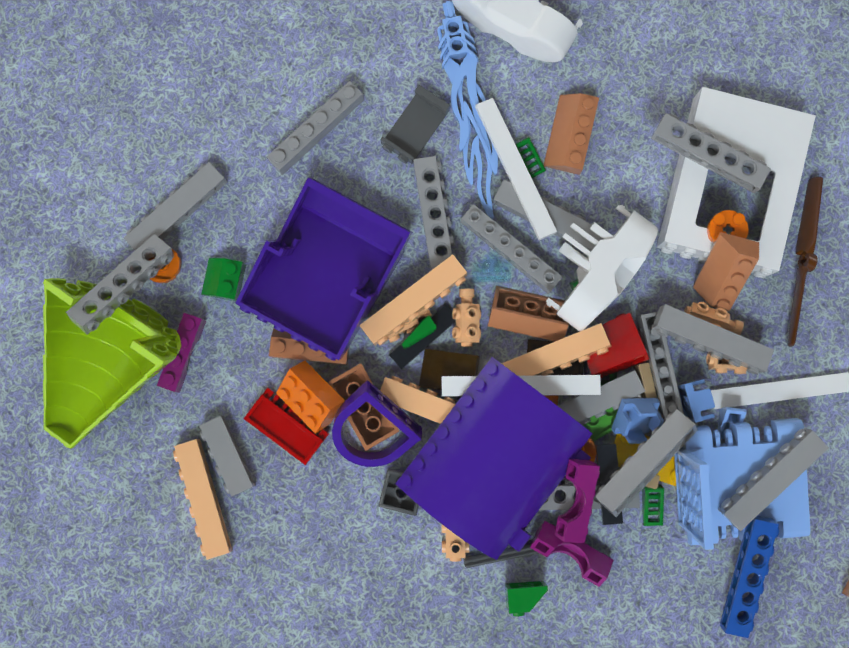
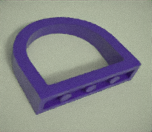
(369, 393)

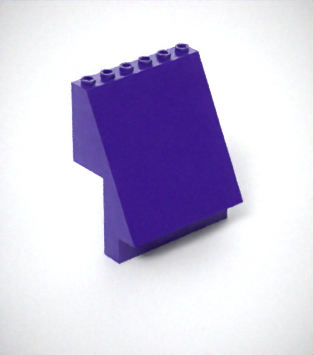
(324, 269)

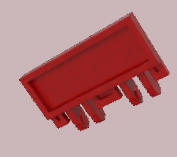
(284, 427)

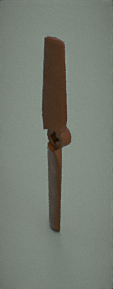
(805, 248)

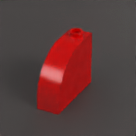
(625, 351)

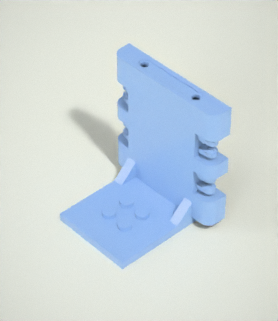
(713, 470)

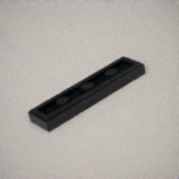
(442, 319)
(608, 462)

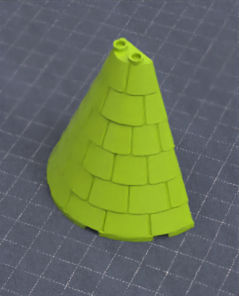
(97, 371)

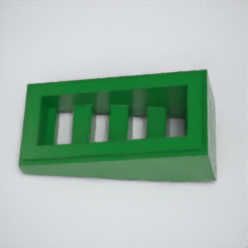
(530, 148)
(424, 329)
(645, 505)

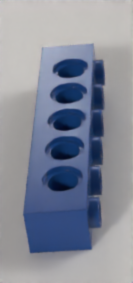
(744, 566)

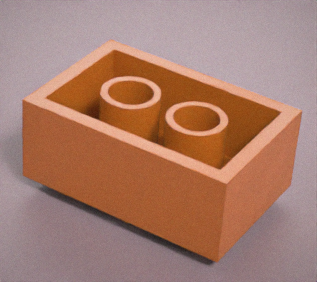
(310, 396)

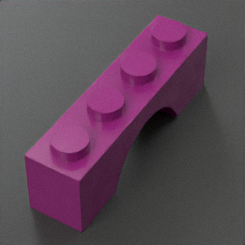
(175, 372)
(574, 523)
(593, 564)

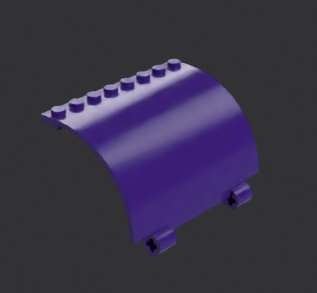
(494, 461)

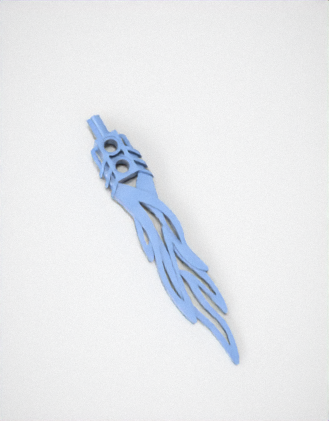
(456, 75)

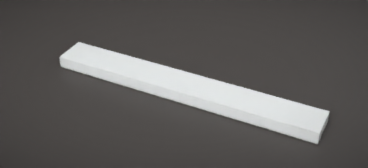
(516, 169)
(544, 384)
(781, 390)

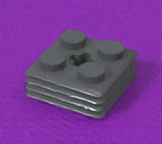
(390, 497)

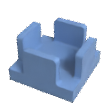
(695, 401)
(637, 417)

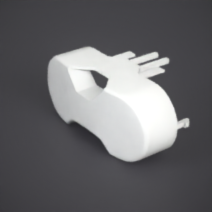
(525, 24)
(605, 268)

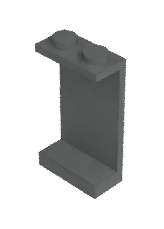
(415, 125)

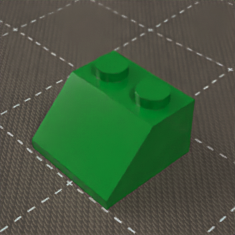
(223, 278)
(523, 596)

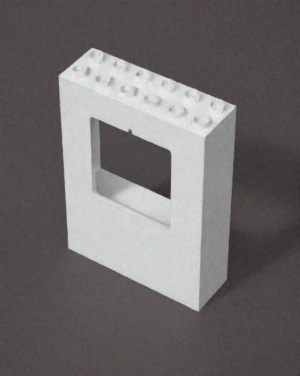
(766, 134)

